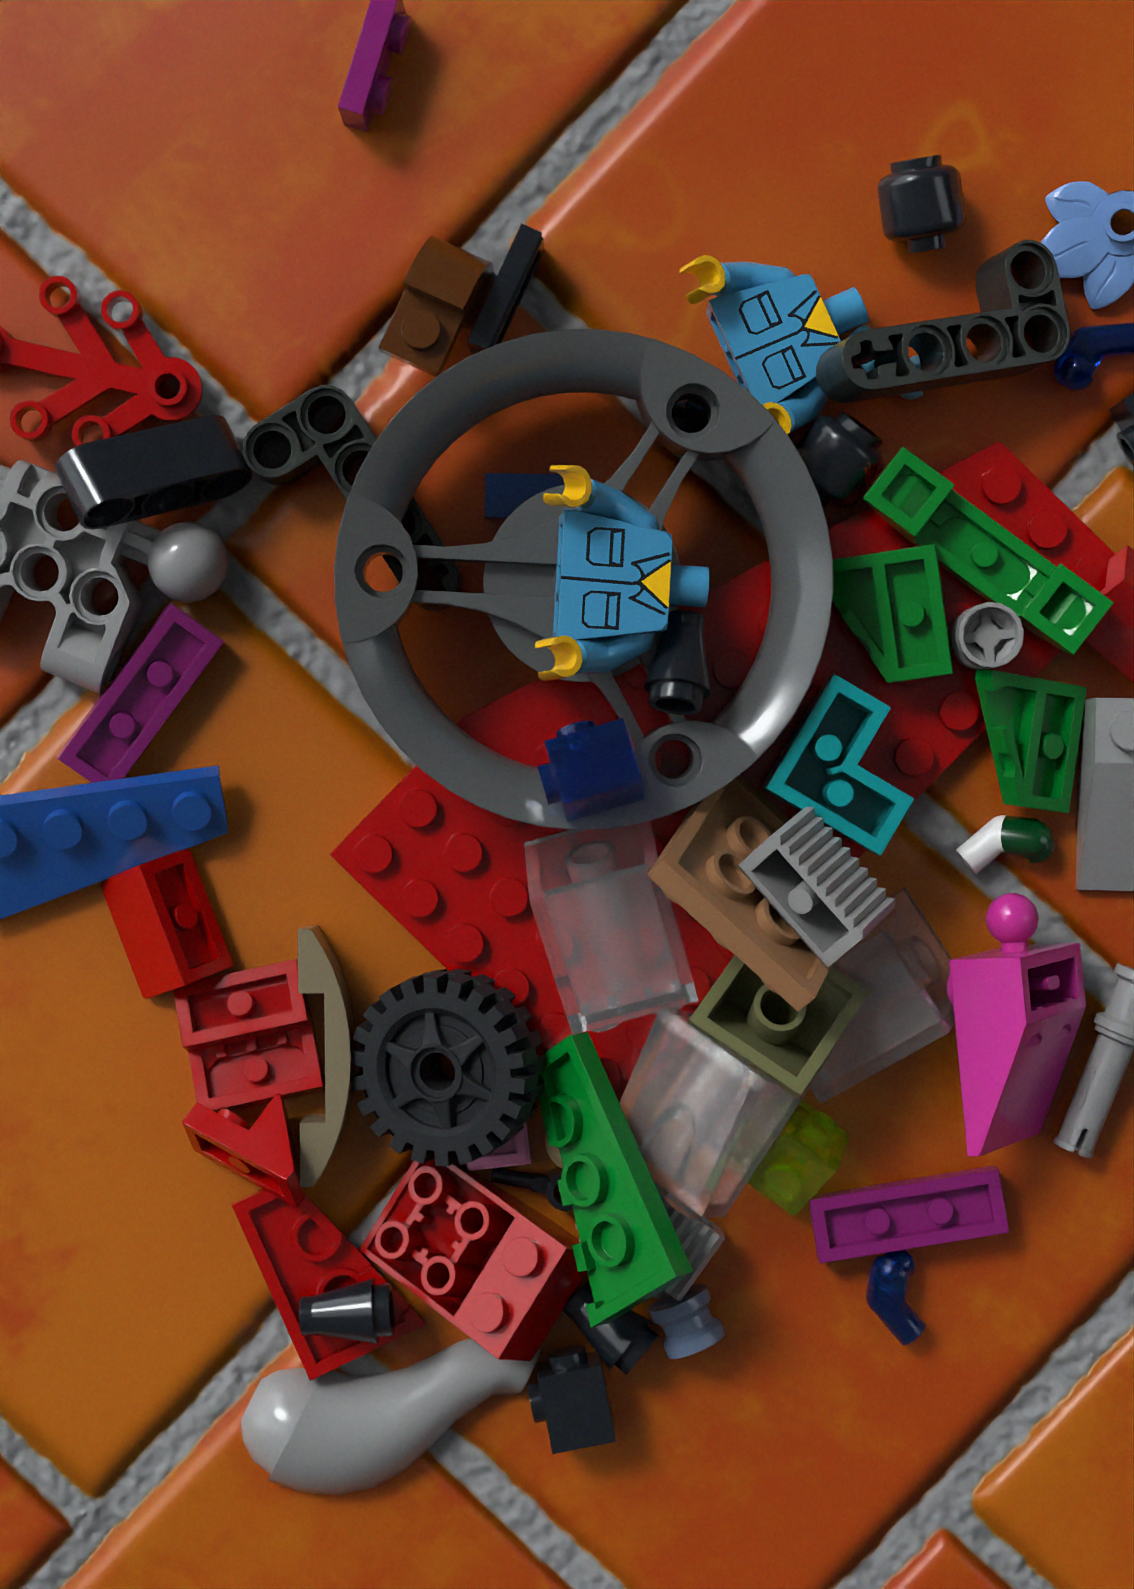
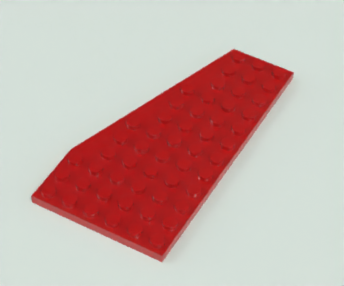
(461, 870)

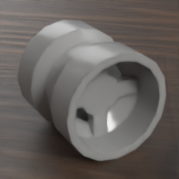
(998, 636)

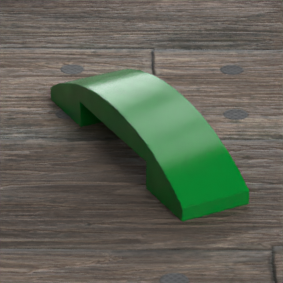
(985, 554)

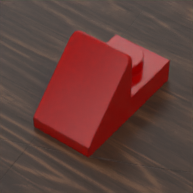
(256, 1153)

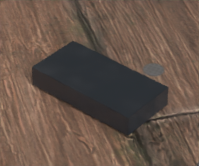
(507, 290)

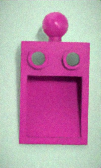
(1013, 1025)

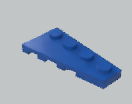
(91, 831)

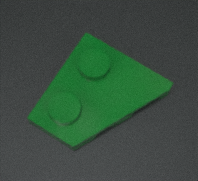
(896, 610)
(1032, 736)

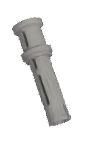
(1103, 1069)

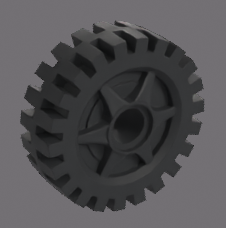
(490, 1057)

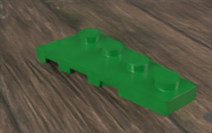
(615, 1203)

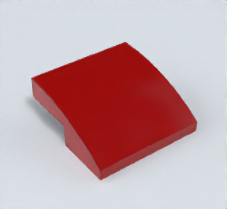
(249, 1037)

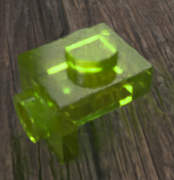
(800, 1159)

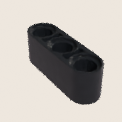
(153, 471)

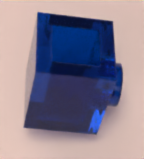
(591, 769)

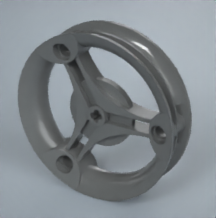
(524, 560)

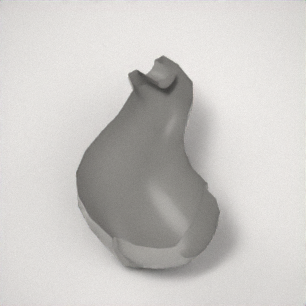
(364, 1429)

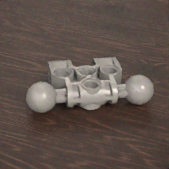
(83, 644)

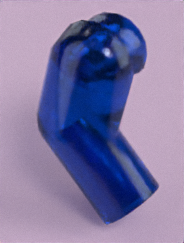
(1088, 348)
(887, 1295)

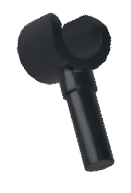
(535, 1182)

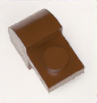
(436, 303)

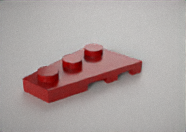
(307, 1256)

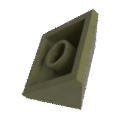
(770, 1032)

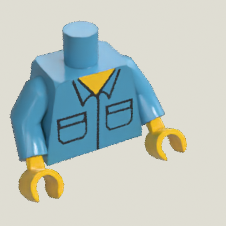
(774, 331)
(611, 578)

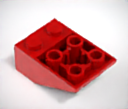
(476, 1257)

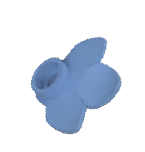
(1087, 244)

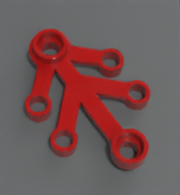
(97, 372)

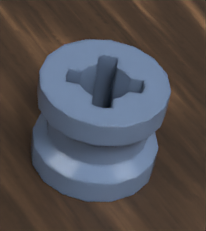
(687, 1322)

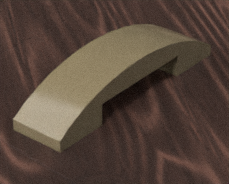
(321, 973)

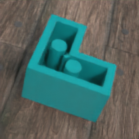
(823, 770)

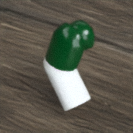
(1007, 835)

